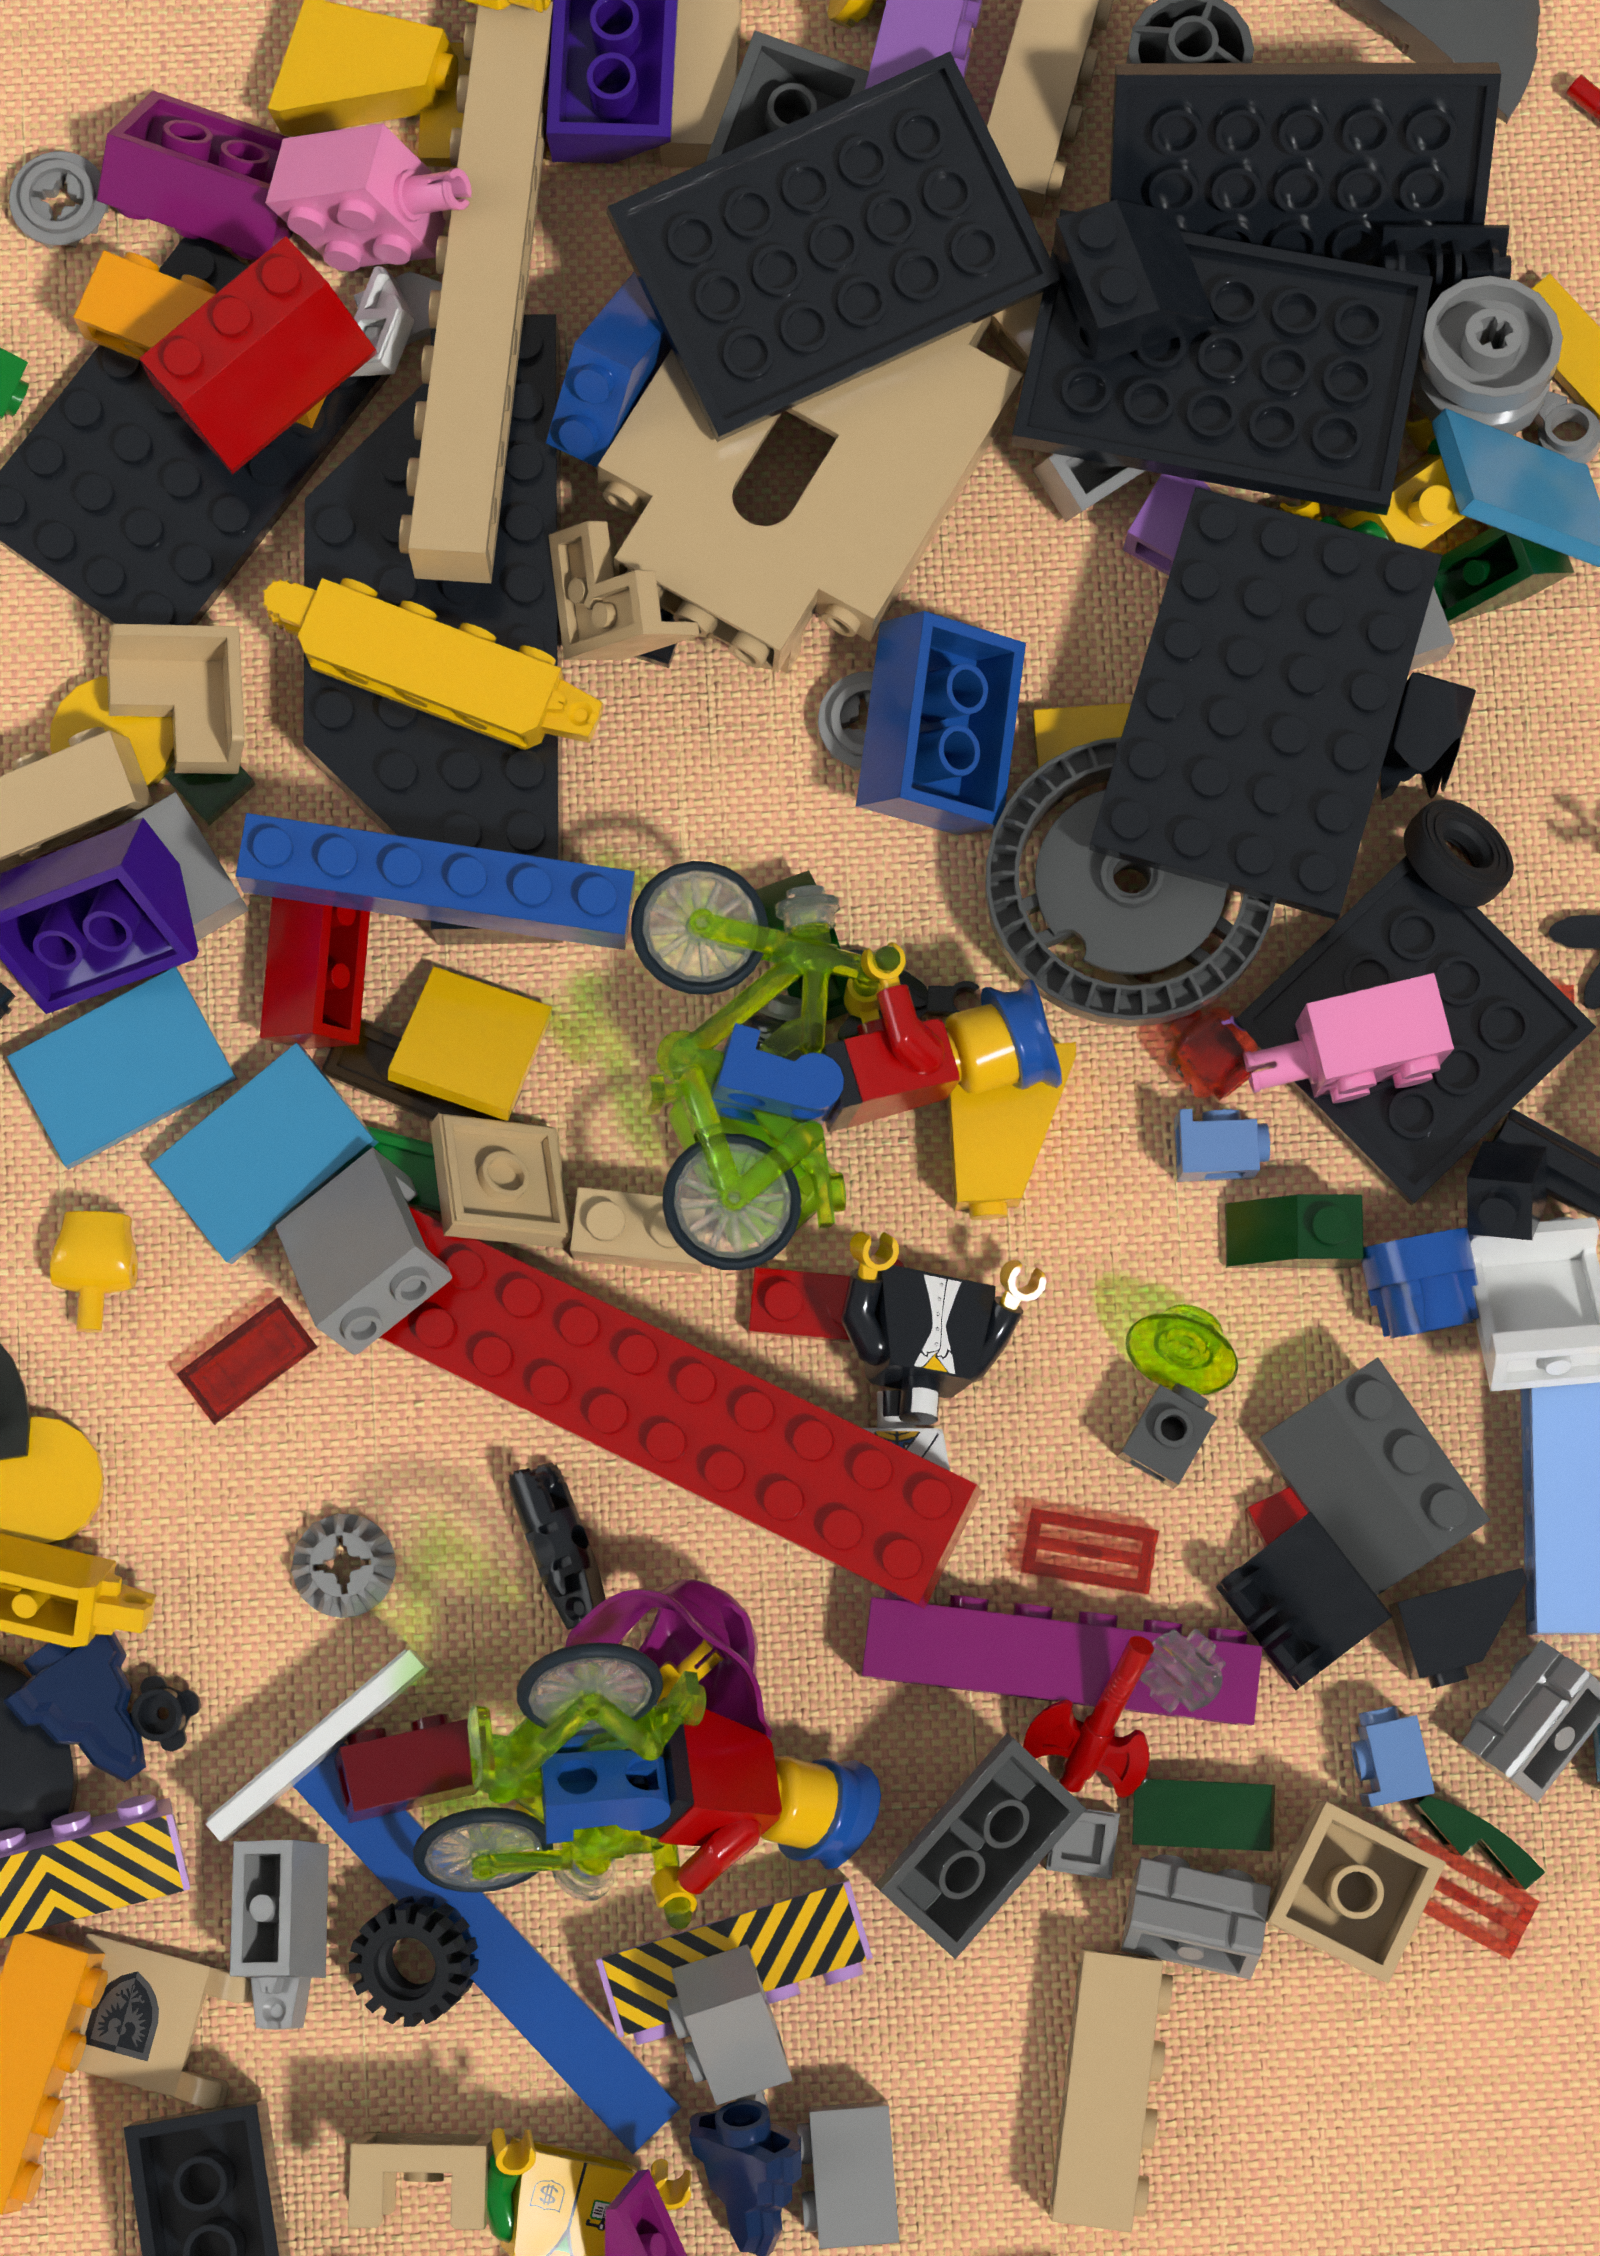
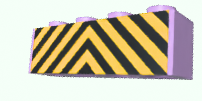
(89, 1865)
(787, 1941)

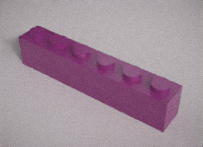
(1038, 1655)

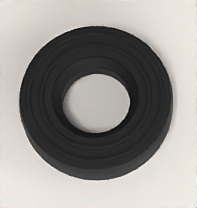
(1442, 868)

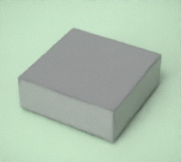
(1087, 1846)

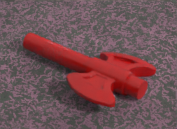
(1092, 1743)

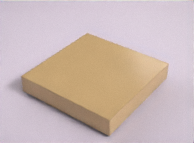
(500, 1181)

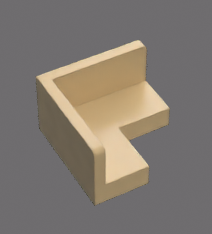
(605, 613)
(184, 676)

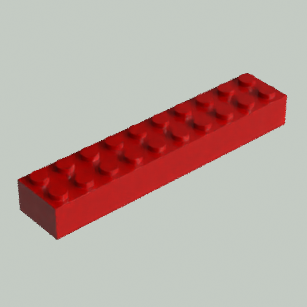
(688, 1417)

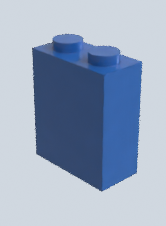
(608, 374)

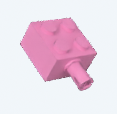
(363, 197)
(1360, 1041)

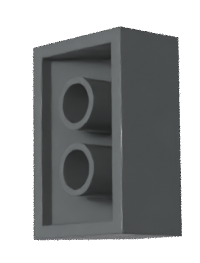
(779, 87)
(1374, 1477)
(980, 1846)

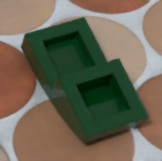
(1204, 1815)
(1462, 1829)

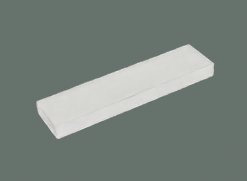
(316, 1745)

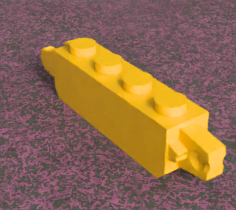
(431, 664)
(65, 1595)

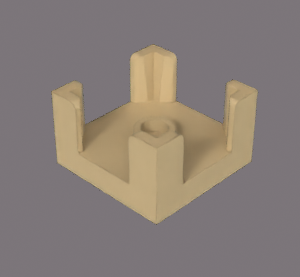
(421, 2158)

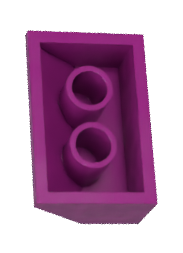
(194, 174)

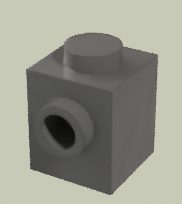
(1168, 1434)

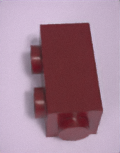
(404, 1769)

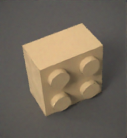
(1353, 1890)

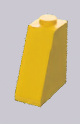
(358, 69)
(999, 1139)

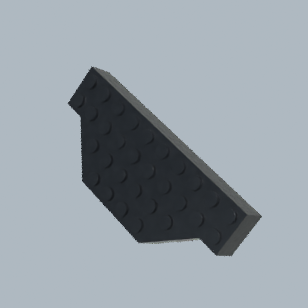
(400, 763)

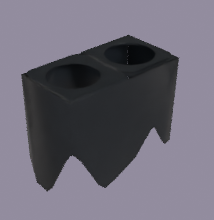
(1426, 733)

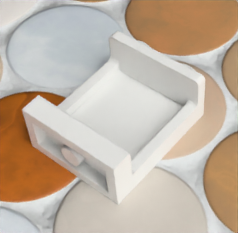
(1539, 1305)

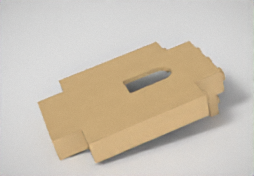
(857, 531)

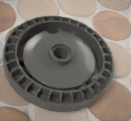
(1118, 928)

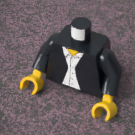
(927, 1328)

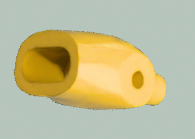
(95, 1259)

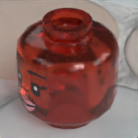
(1209, 1052)

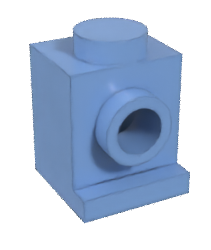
(1219, 1146)
(1391, 1757)

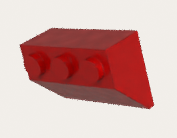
(258, 355)

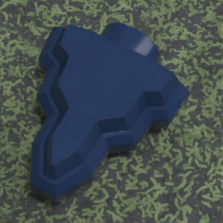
(83, 1701)
(749, 2169)

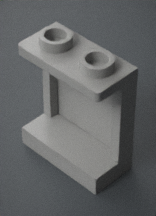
(361, 1253)

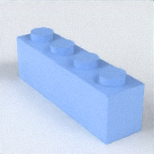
(1561, 1508)

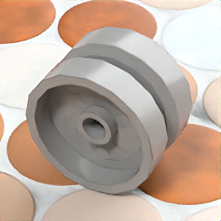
(1488, 353)

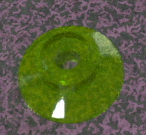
(1183, 1348)

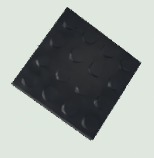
(1499, 1009)

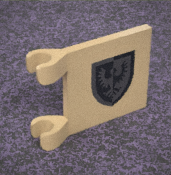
(150, 2020)

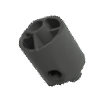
(1190, 34)

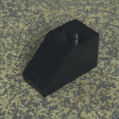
(1454, 1626)

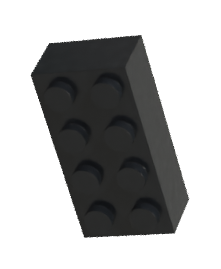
(207, 2183)

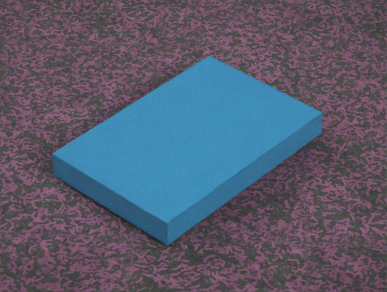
(1520, 486)
(121, 1067)
(263, 1153)

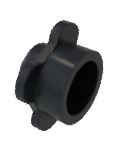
(180, 1707)

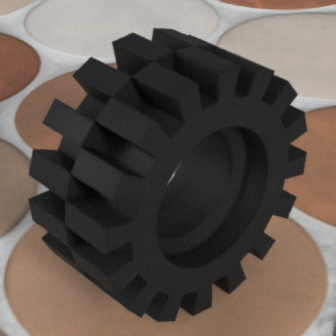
(386, 1983)

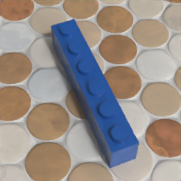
(435, 881)

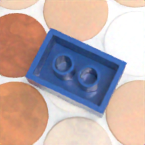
(940, 723)

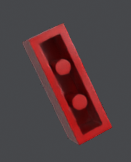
(314, 974)

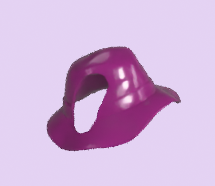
(685, 1617)

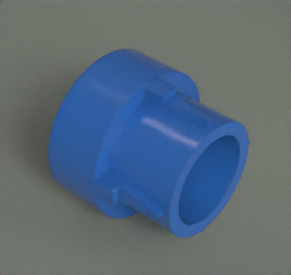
(1422, 1282)

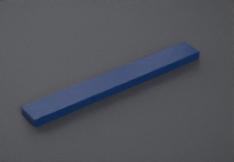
(510, 1973)

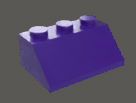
(610, 78)
(95, 916)

